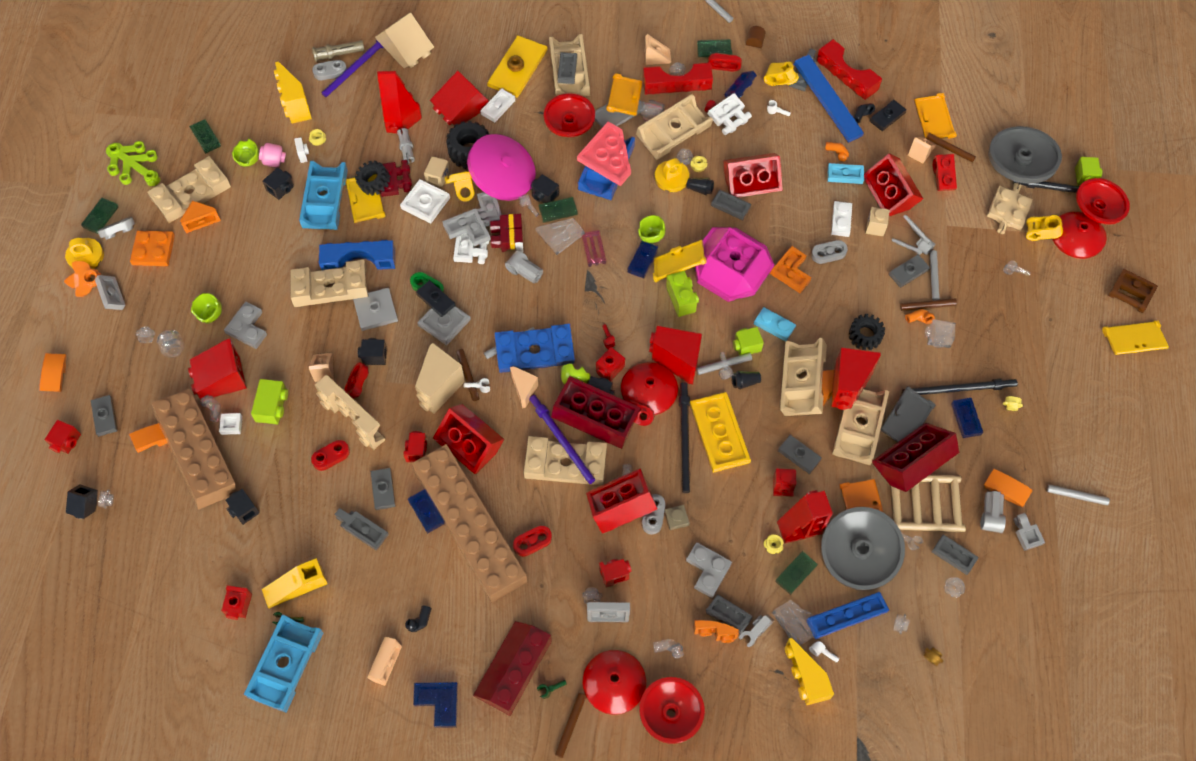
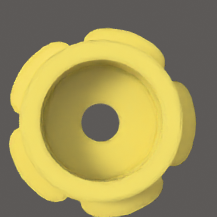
(315, 134)
(698, 167)
(1012, 403)
(773, 539)

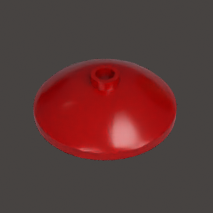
(567, 109)
(1102, 201)
(1078, 241)
(657, 396)
(674, 695)
(611, 696)

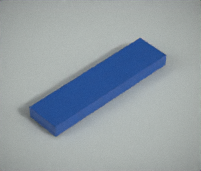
(847, 615)

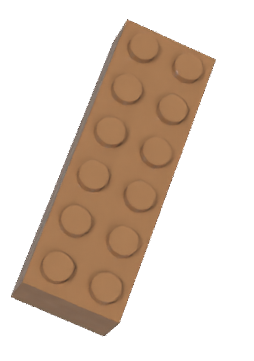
(194, 449)

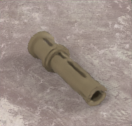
(330, 51)

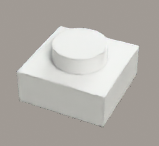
(302, 149)
(230, 423)

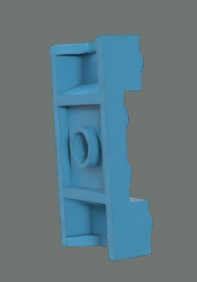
(323, 210)
(276, 685)

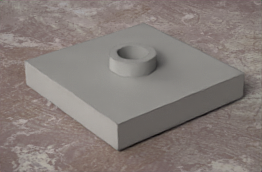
(375, 309)
(444, 327)
(608, 612)

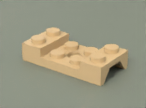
(581, 84)
(662, 137)
(205, 180)
(311, 288)
(804, 394)
(337, 399)
(856, 440)
(544, 461)

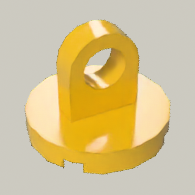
(671, 175)
(461, 181)
(84, 250)

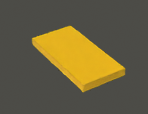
(512, 81)
(720, 432)

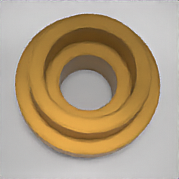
(515, 63)
(933, 656)

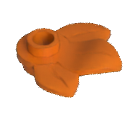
(81, 278)

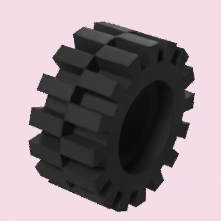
(375, 185)
(867, 322)

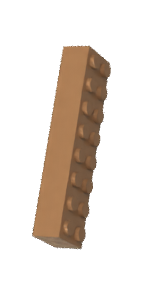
(469, 523)

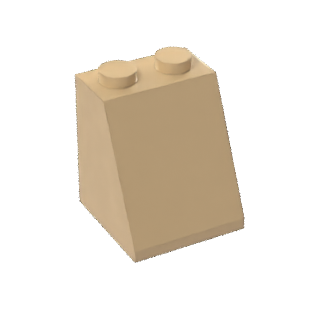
(406, 41)
(438, 379)

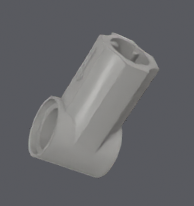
(519, 264)
(993, 517)

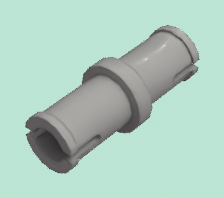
(405, 145)

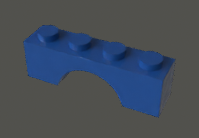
(378, 252)

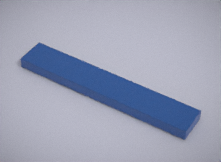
(828, 98)

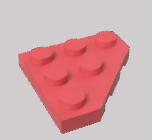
(607, 154)

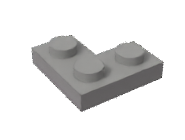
(489, 208)
(467, 223)
(243, 327)
(713, 567)

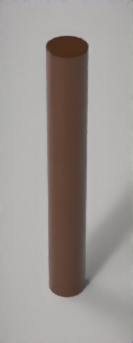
(950, 147)
(928, 304)
(467, 374)
(570, 725)

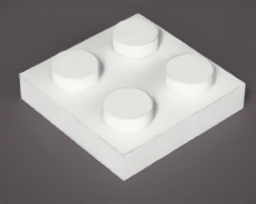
(425, 201)

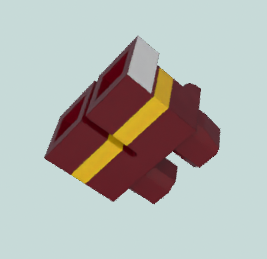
(510, 232)

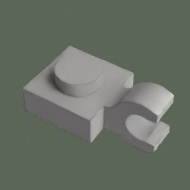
(1028, 535)
(761, 625)

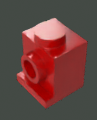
(415, 447)
(784, 482)
(615, 571)
(243, 599)

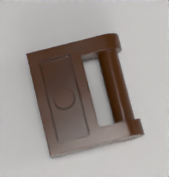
(1136, 286)

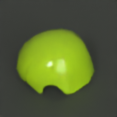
(246, 153)
(652, 229)
(206, 308)
(569, 370)

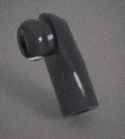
(863, 110)
(420, 622)

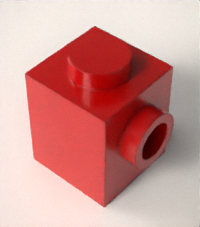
(610, 364)
(62, 437)

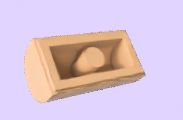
(384, 661)

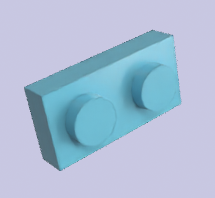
(846, 173)
(774, 324)

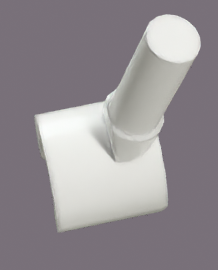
(772, 108)
(479, 385)
(818, 647)

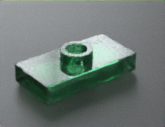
(708, 47)
(205, 136)
(558, 209)
(99, 215)
(796, 573)

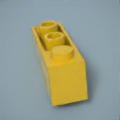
(295, 583)
(811, 677)

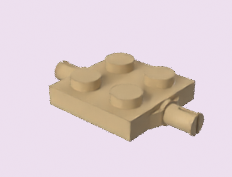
(1009, 208)

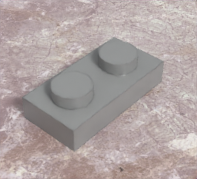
(110, 292)

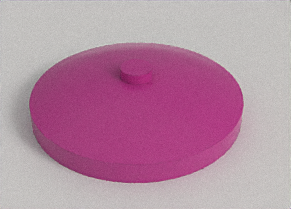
(501, 167)

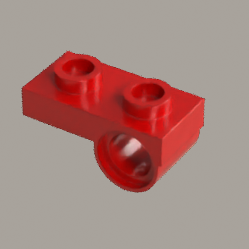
(945, 172)

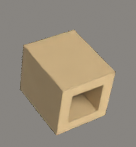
(436, 171)
(877, 221)

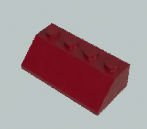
(595, 412)
(917, 456)
(513, 667)

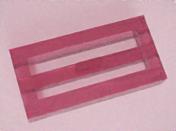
(596, 260)

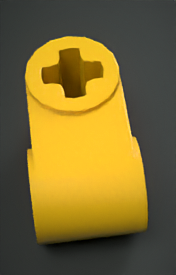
(781, 74)
(1044, 227)

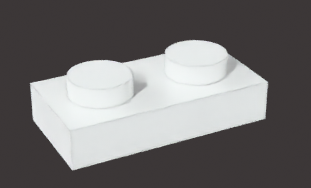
(498, 105)
(841, 219)

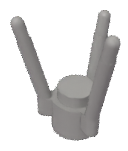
(924, 244)

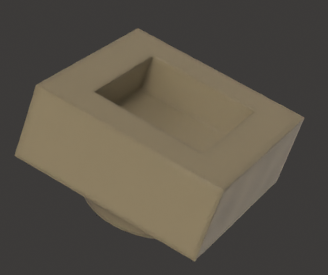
(676, 517)

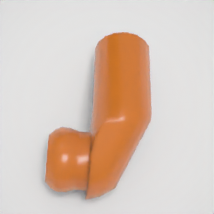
(840, 149)
(920, 315)

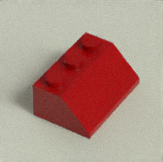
(753, 175)
(892, 185)
(468, 438)
(621, 501)

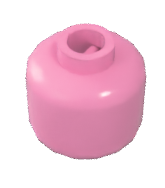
(272, 155)

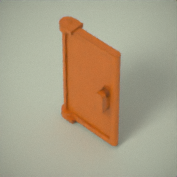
(861, 495)

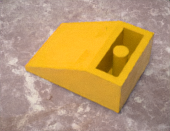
(292, 95)

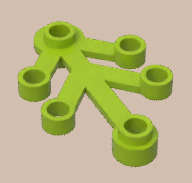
(117, 151)

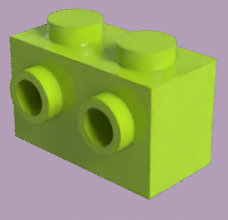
(681, 293)
(269, 401)

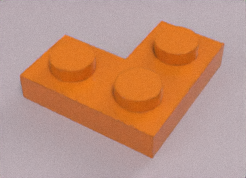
(788, 272)

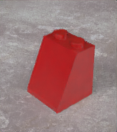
(458, 100)
(676, 351)
(217, 371)
(851, 375)

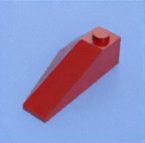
(397, 103)

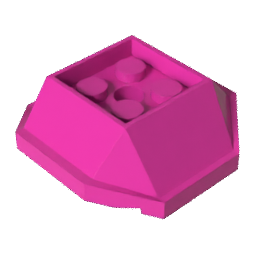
(730, 277)

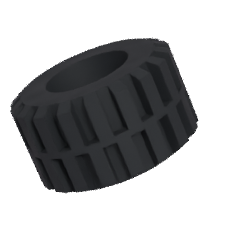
(462, 135)

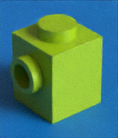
(1087, 169)
(748, 341)

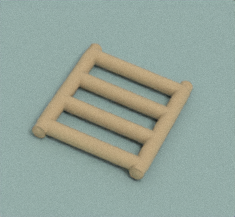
(937, 525)

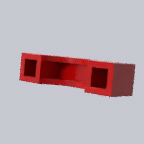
(658, 81)
(862, 82)

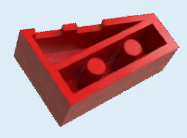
(806, 517)

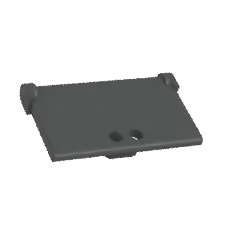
(911, 412)

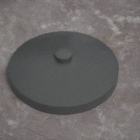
(1025, 154)
(863, 548)

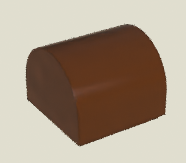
(756, 37)

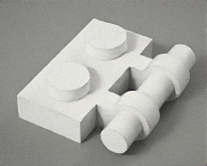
(725, 110)
(465, 250)

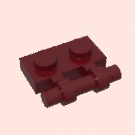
(395, 184)

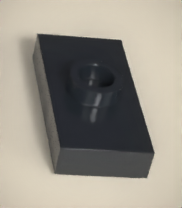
(888, 115)
(435, 298)

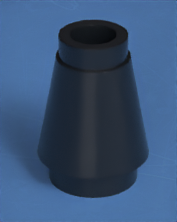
(701, 185)
(744, 379)

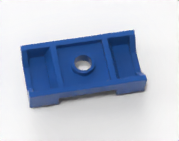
(598, 185)
(554, 345)

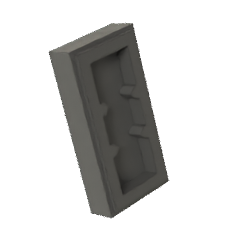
(567, 68)
(731, 205)
(909, 271)
(104, 415)
(799, 454)
(382, 489)
(955, 554)
(729, 613)

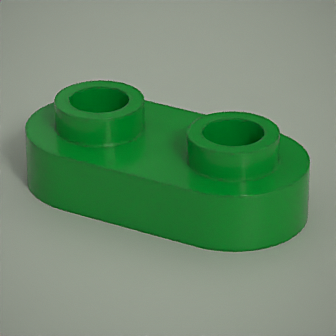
(420, 277)

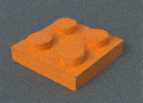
(152, 248)

